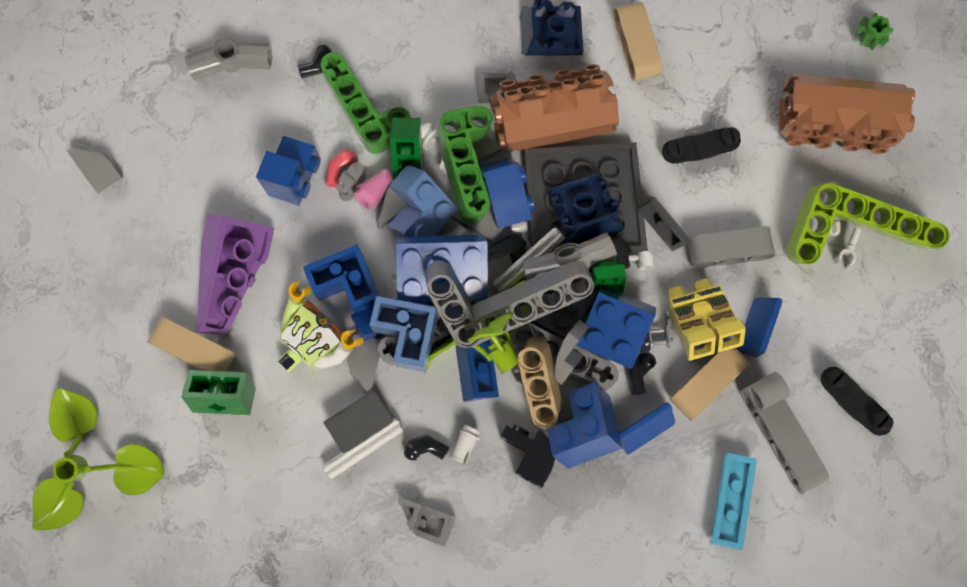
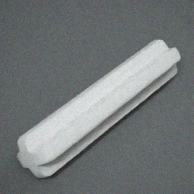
(516, 271)
(347, 459)

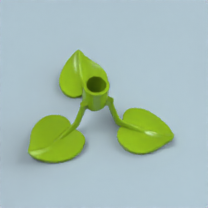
(500, 351)
(54, 499)

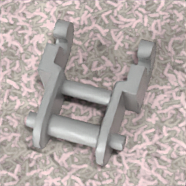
(353, 177)
(668, 325)

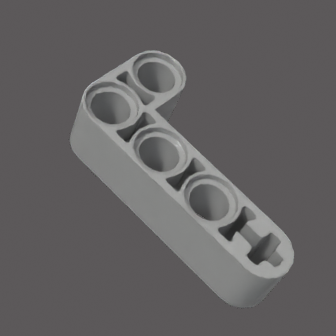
(783, 432)

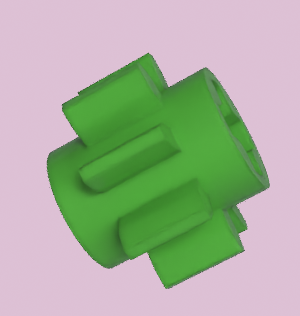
(874, 31)

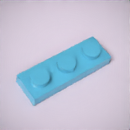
(733, 501)

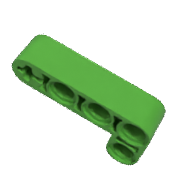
(358, 102)
(467, 167)

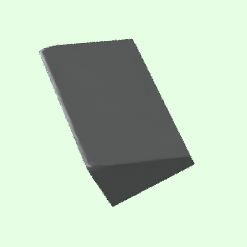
(663, 223)
(358, 421)

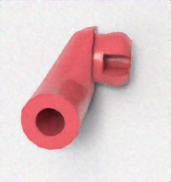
(335, 166)

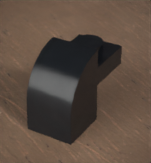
(538, 458)

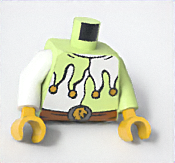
(312, 334)

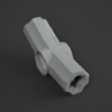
(244, 56)
(589, 252)

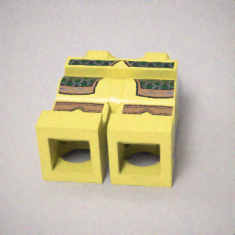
(704, 318)

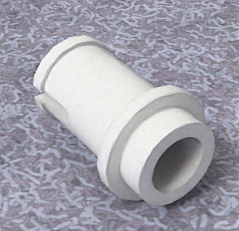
(465, 444)

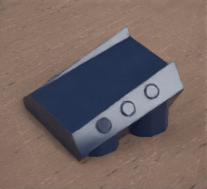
(551, 29)
(586, 208)

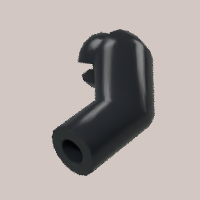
(313, 68)
(640, 368)
(425, 444)

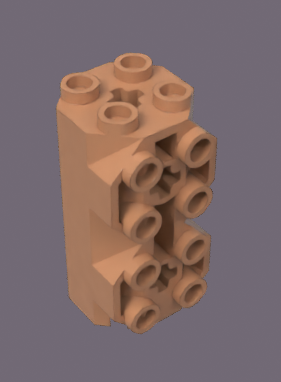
(554, 111)
(847, 111)

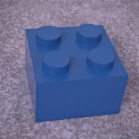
(617, 326)

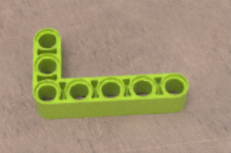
(862, 216)

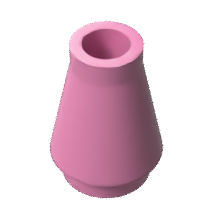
(373, 189)

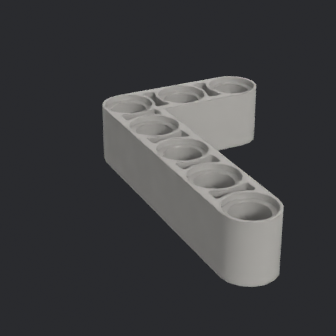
(531, 291)

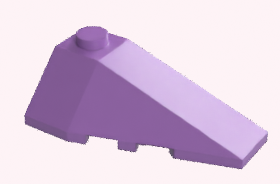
(228, 264)

